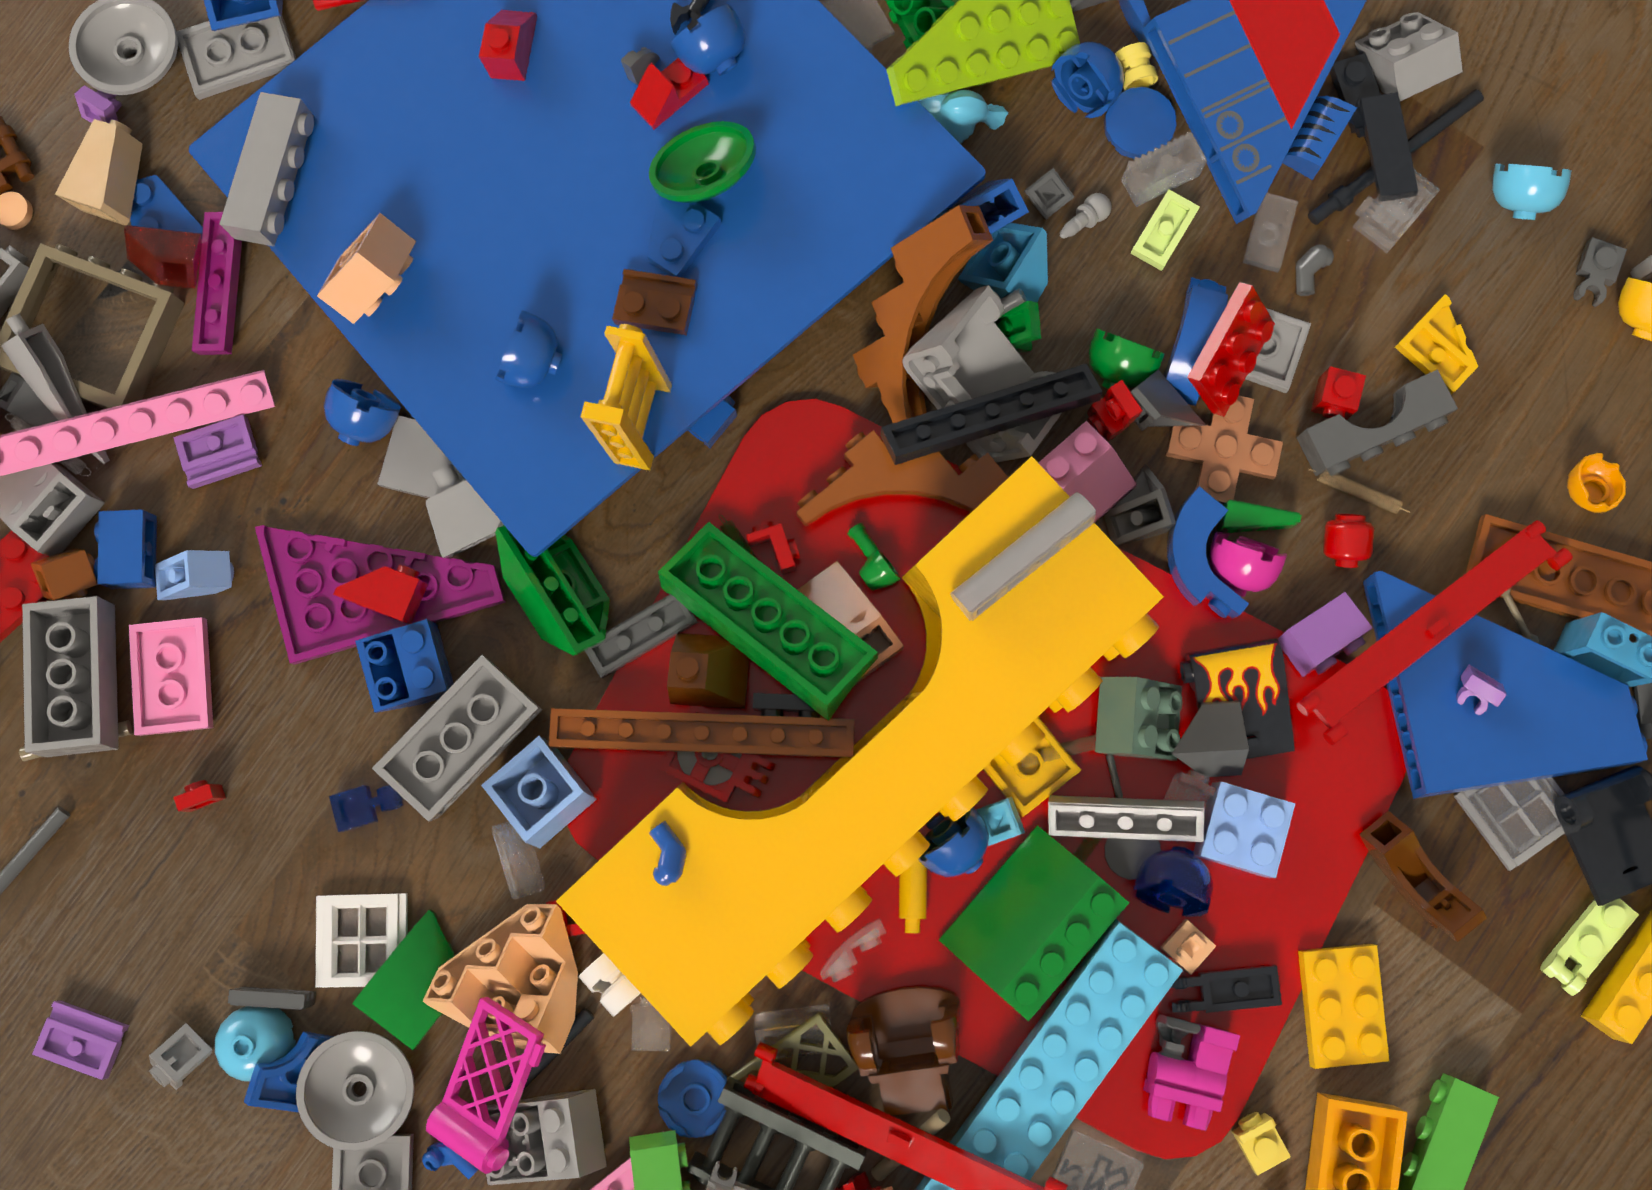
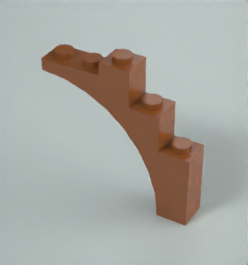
(905, 313)
(875, 475)

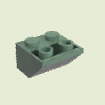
(1138, 718)

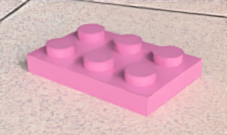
(170, 676)

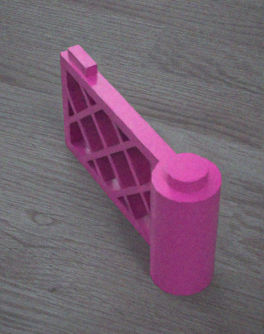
(468, 1128)

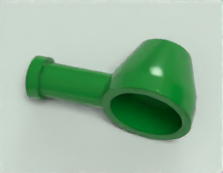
(877, 570)

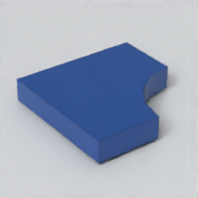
(275, 1083)

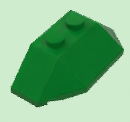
(556, 592)

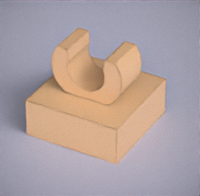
(1188, 946)

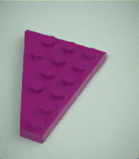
(309, 567)

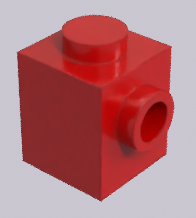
(1338, 393)

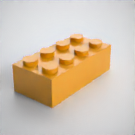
(1355, 1145)

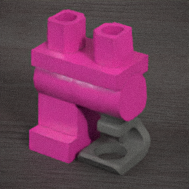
(1194, 1081)

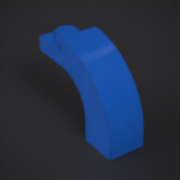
(1201, 312)
(1188, 555)

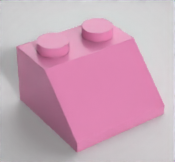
(1090, 467)

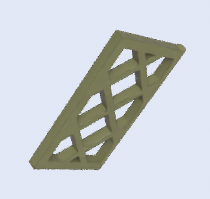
(793, 1040)

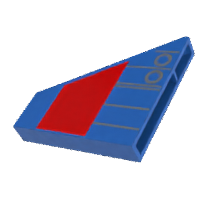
(1248, 80)

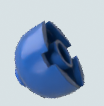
(712, 42)
(1088, 78)
(529, 353)
(358, 413)
(955, 845)

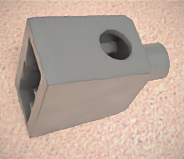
(459, 514)

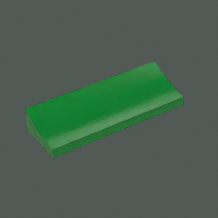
(767, 619)

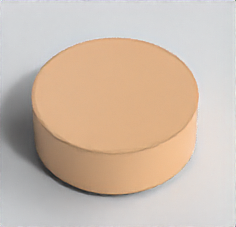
(14, 211)

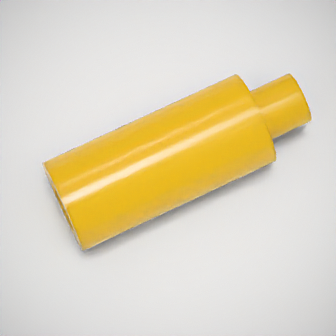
(913, 896)

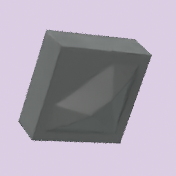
(1049, 194)

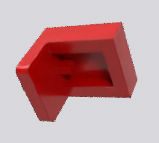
(785, 550)

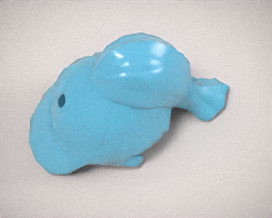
(962, 111)

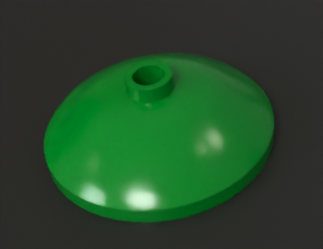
(702, 162)

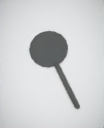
(1126, 855)

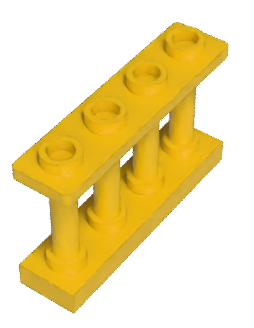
(623, 413)

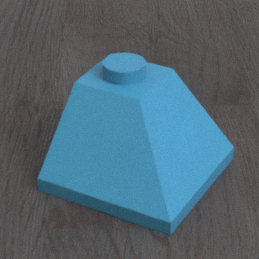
(1011, 262)

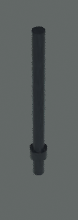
(1344, 195)

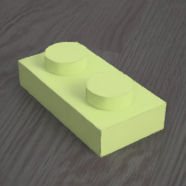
(1165, 230)

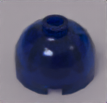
(1175, 880)

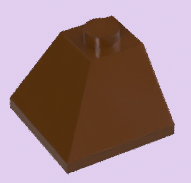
(707, 672)

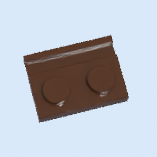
(655, 302)

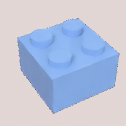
(538, 792)
(1245, 830)

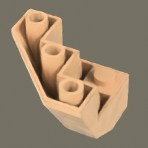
(521, 966)

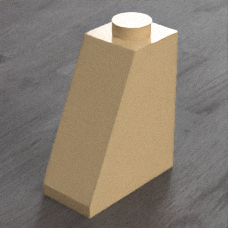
(104, 172)

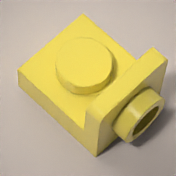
(1260, 1142)

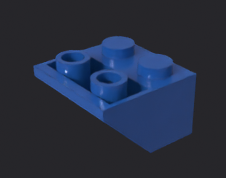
(405, 666)

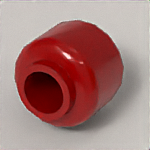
(1348, 539)

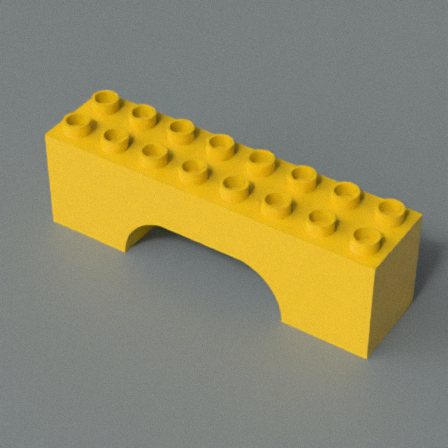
(775, 874)

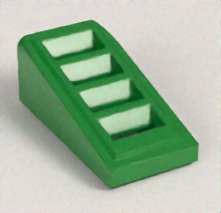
(1253, 517)

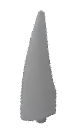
(45, 371)

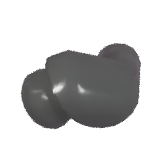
(1308, 264)

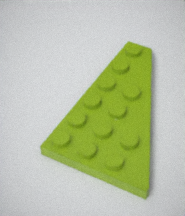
(983, 44)

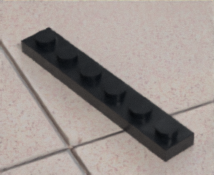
(990, 414)

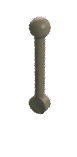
(1518, 618)

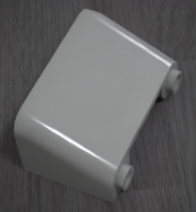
(971, 358)

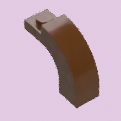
(1418, 880)

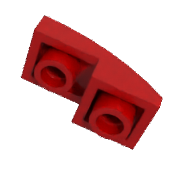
(1114, 411)

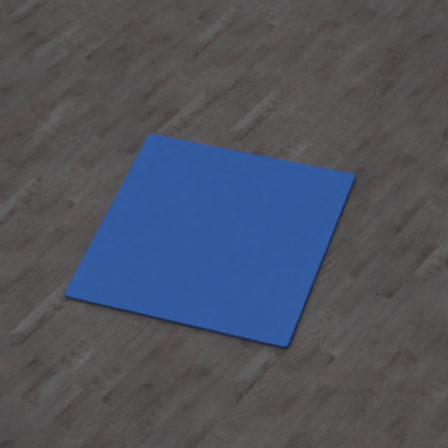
(547, 196)

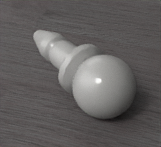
(1093, 210)

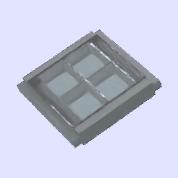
(1515, 817)

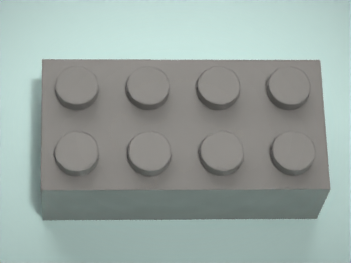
(70, 677)

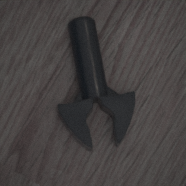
(692, 11)

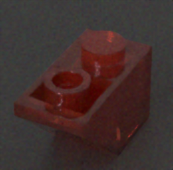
(165, 255)

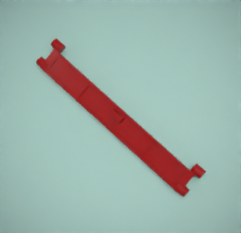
(1429, 627)
(880, 1130)

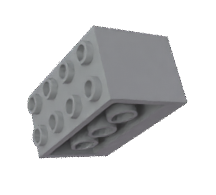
(457, 739)

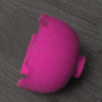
(1245, 563)

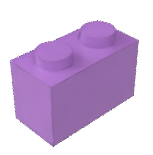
(1325, 634)

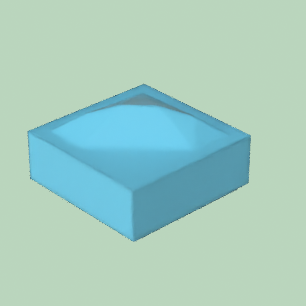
(1001, 820)

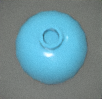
(1529, 189)
(252, 1038)

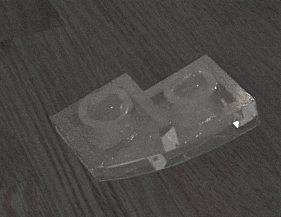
(843, 958)

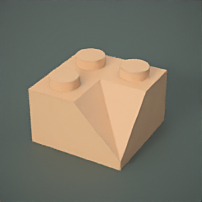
(368, 269)

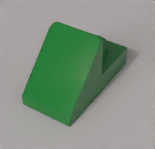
(1021, 325)

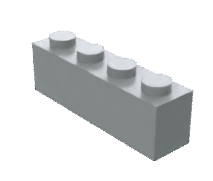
(267, 169)

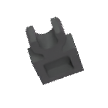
(1600, 267)

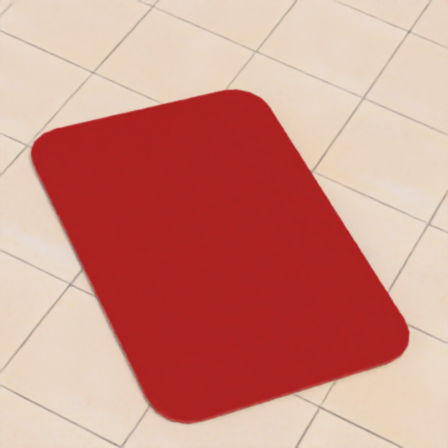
(1249, 916)

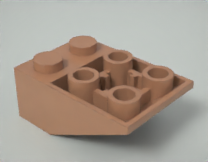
(844, 601)

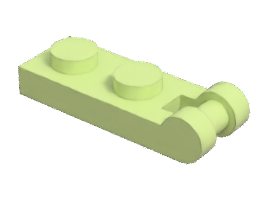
(1588, 943)

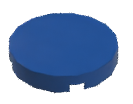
(1139, 122)
(691, 1097)

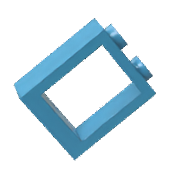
(1605, 647)

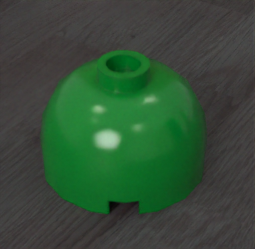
(1122, 359)

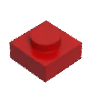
(198, 796)

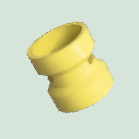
(1137, 66)

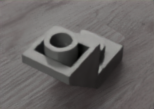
(22, 402)

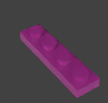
(216, 289)

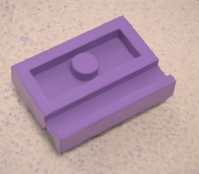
(217, 451)
(80, 1040)

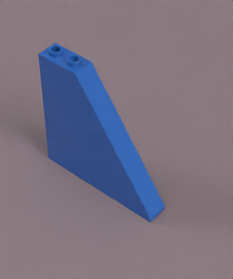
(1549, 725)

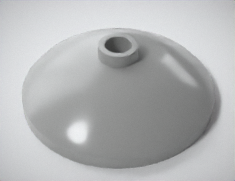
(111, 33)
(328, 1096)

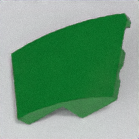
(399, 986)

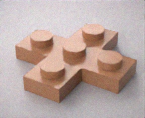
(1225, 450)

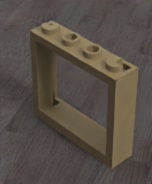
(151, 342)

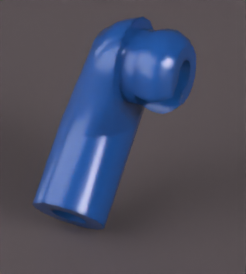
(672, 855)
(441, 1155)

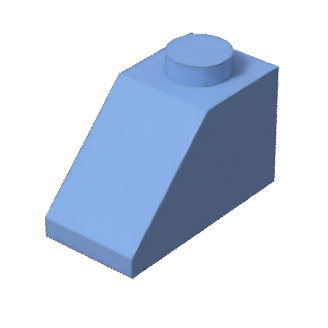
(193, 574)

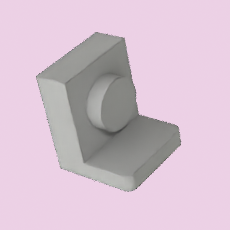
(178, 1057)

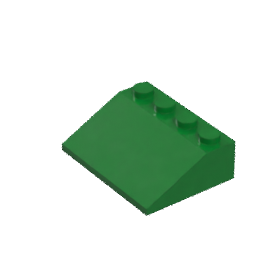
(1033, 922)

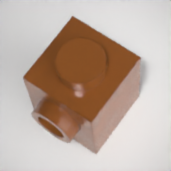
(65, 574)

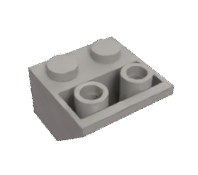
(1411, 54)

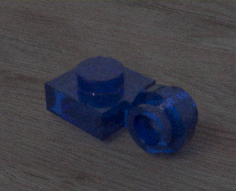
(357, 807)

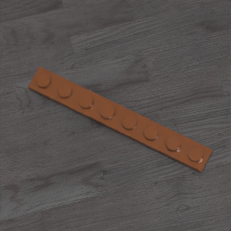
(701, 733)

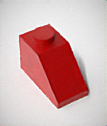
(508, 44)
(387, 592)

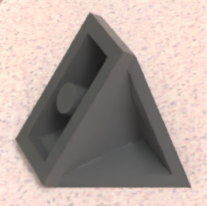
(1162, 405)
(1141, 512)
(1215, 740)

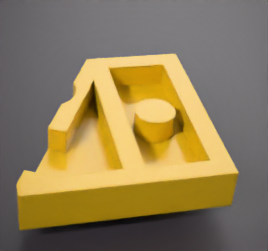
(1439, 345)

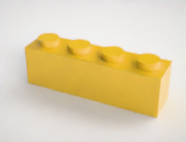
(1625, 996)

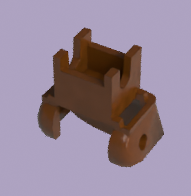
(913, 1041)

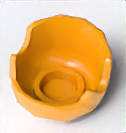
(1596, 484)

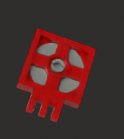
(716, 772)

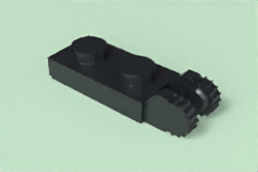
(1231, 989)

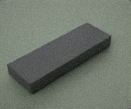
(640, 635)

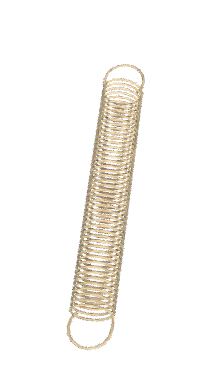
(1362, 486)

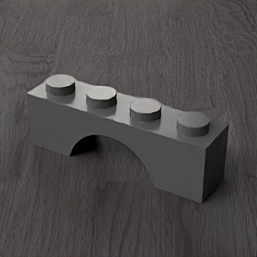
(1416, 405)

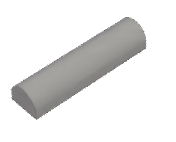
(1024, 556)
(1126, 818)

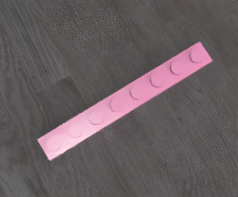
(134, 422)

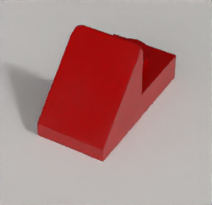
(665, 91)

